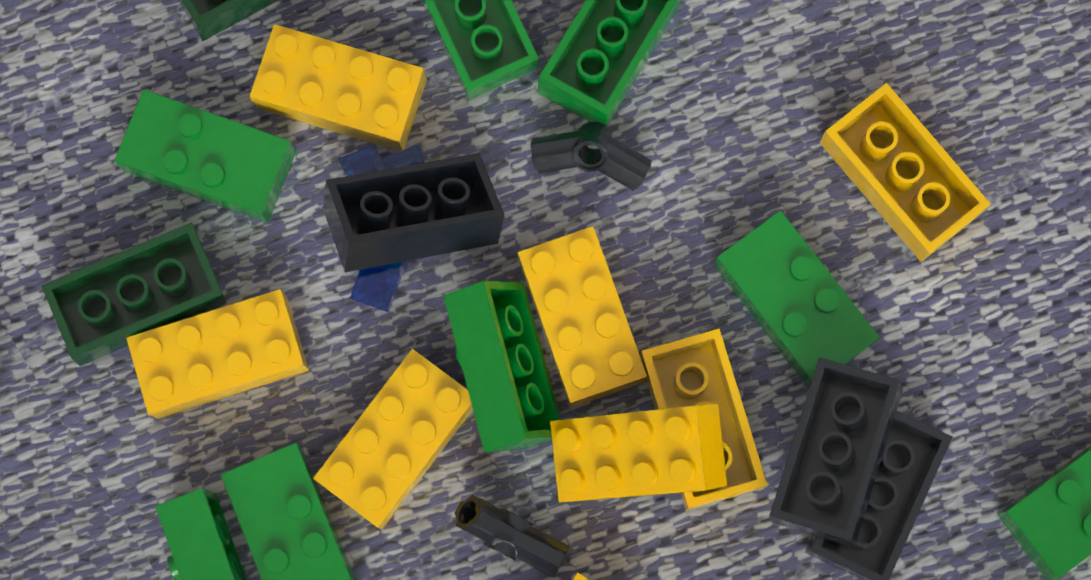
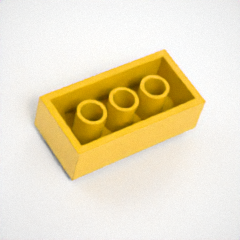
(338, 87)
(904, 172)
(582, 317)
(217, 354)
(700, 374)
(396, 439)
(639, 453)

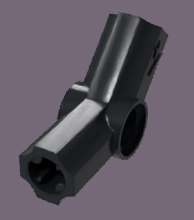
(610, 158)
(510, 535)

